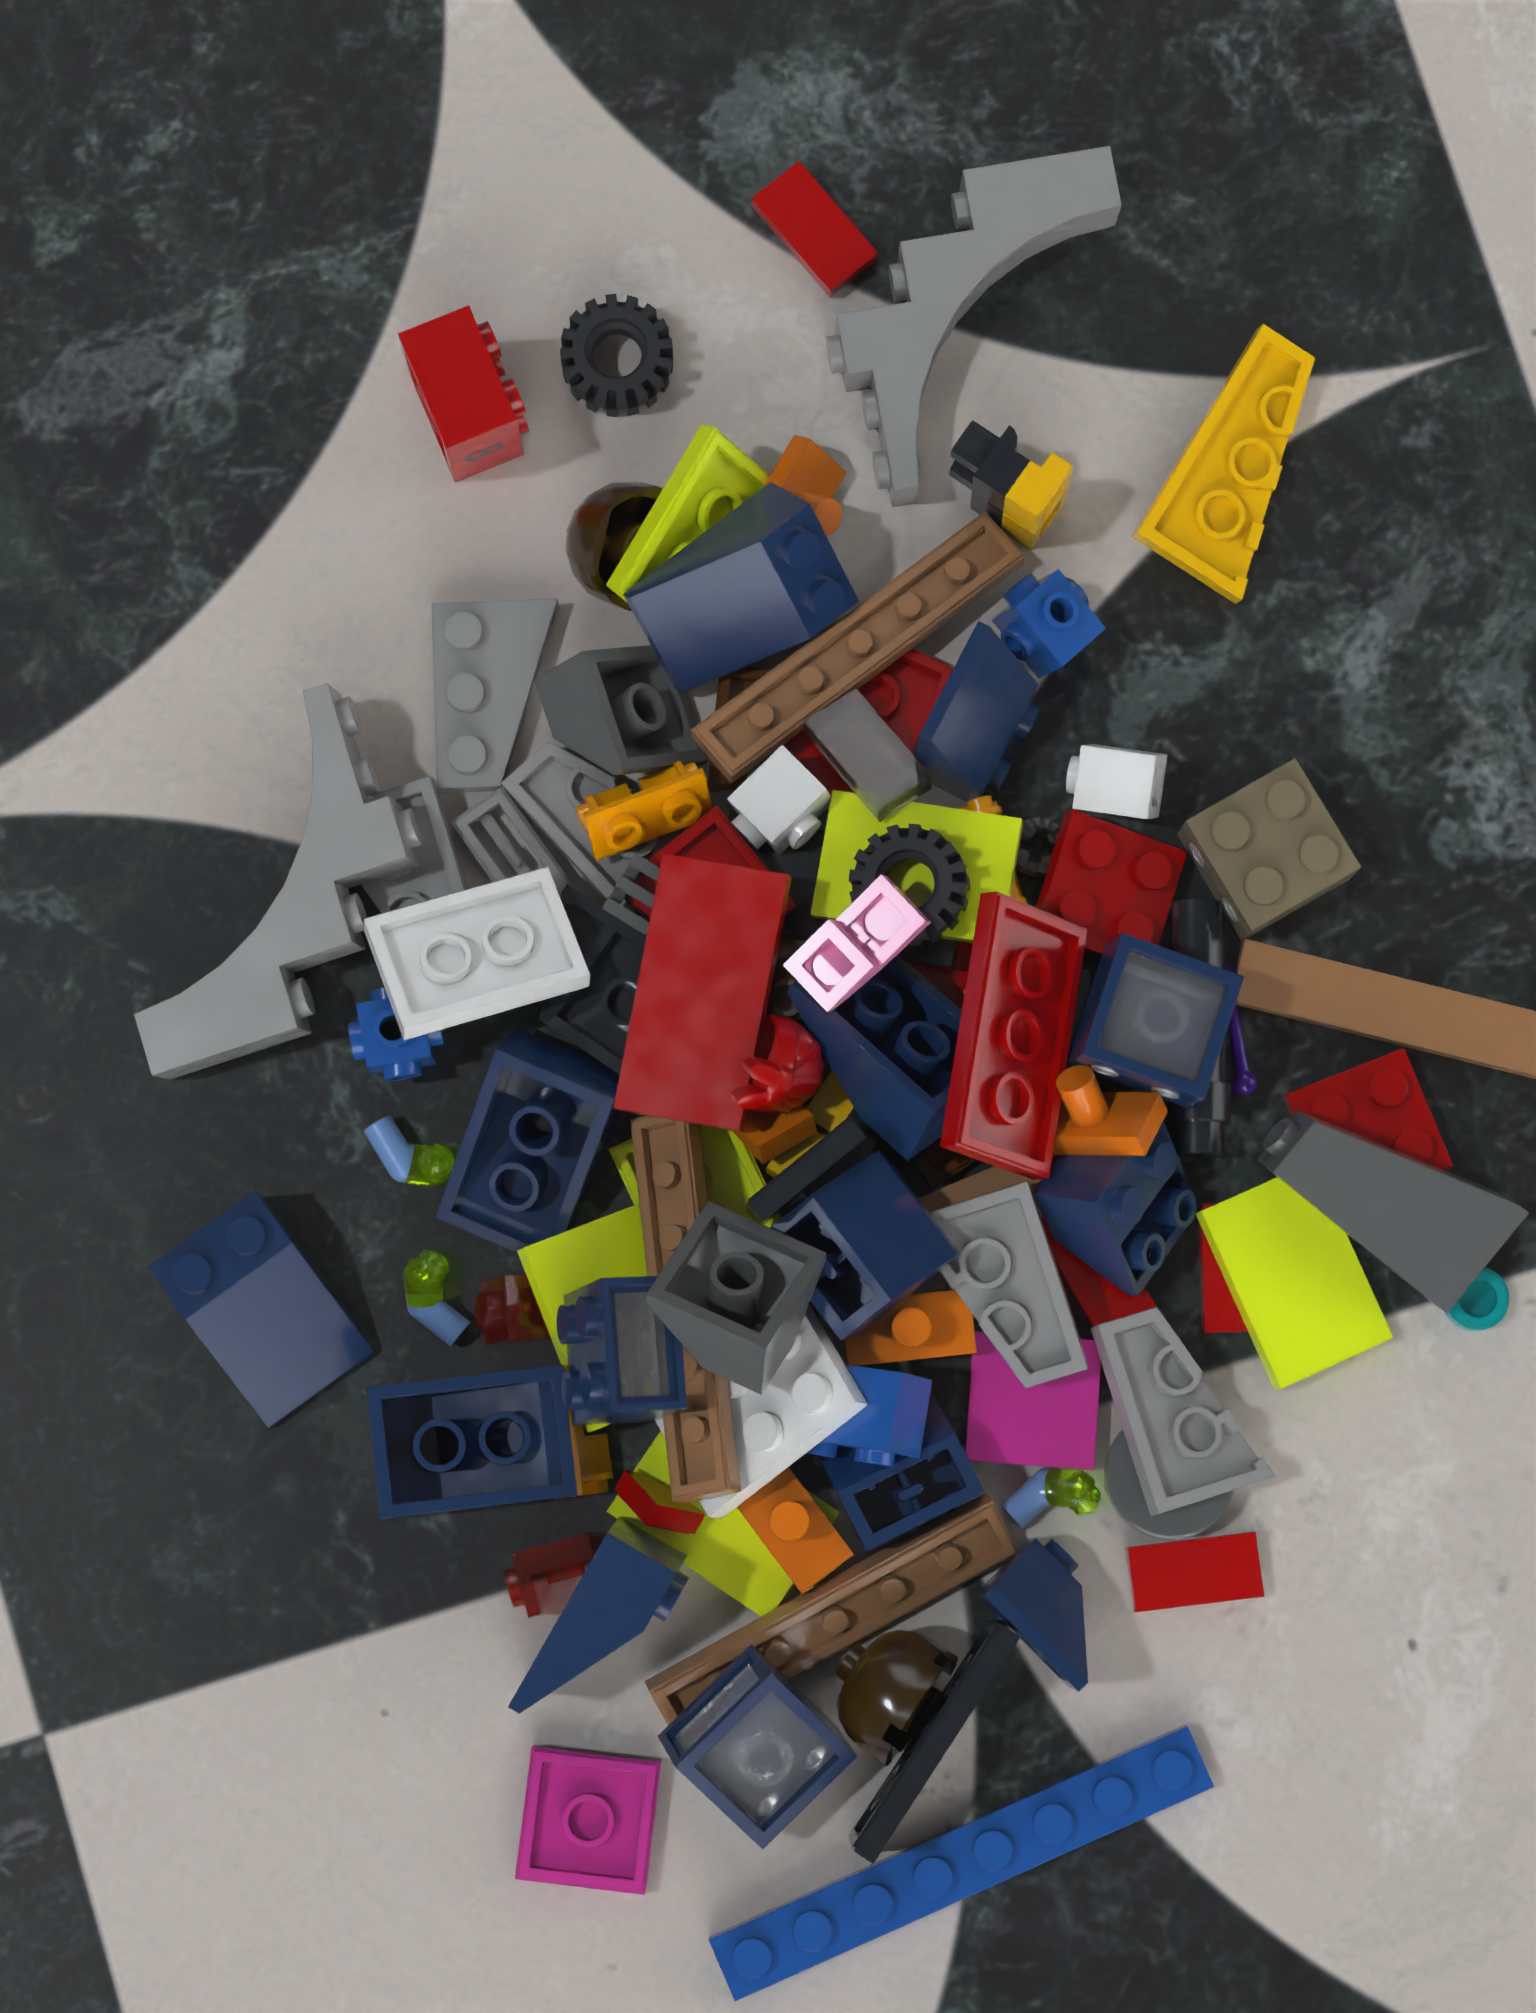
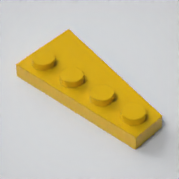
(1221, 485)

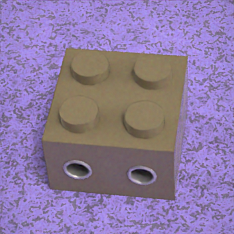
(1268, 849)

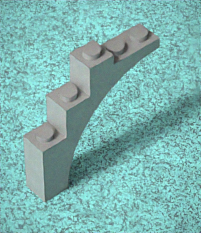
(1007, 217)
(313, 920)

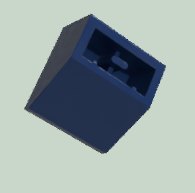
(1119, 1210)
(875, 1243)
(898, 1498)

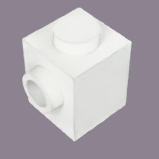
(1117, 781)
(779, 803)

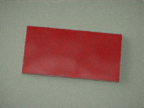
(702, 991)
(1013, 1036)

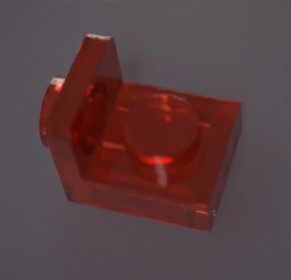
(509, 1311)
(557, 1559)

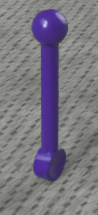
(1244, 1081)

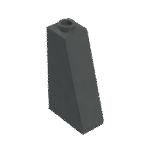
(1403, 1211)

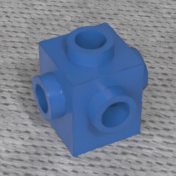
(1047, 621)
(396, 1058)

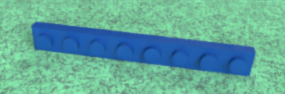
(960, 1862)

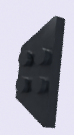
(599, 1014)

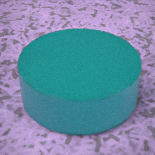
(1482, 1303)

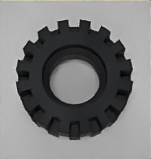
(611, 319)
(929, 849)

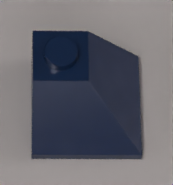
(1043, 1607)

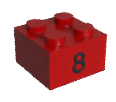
(461, 390)

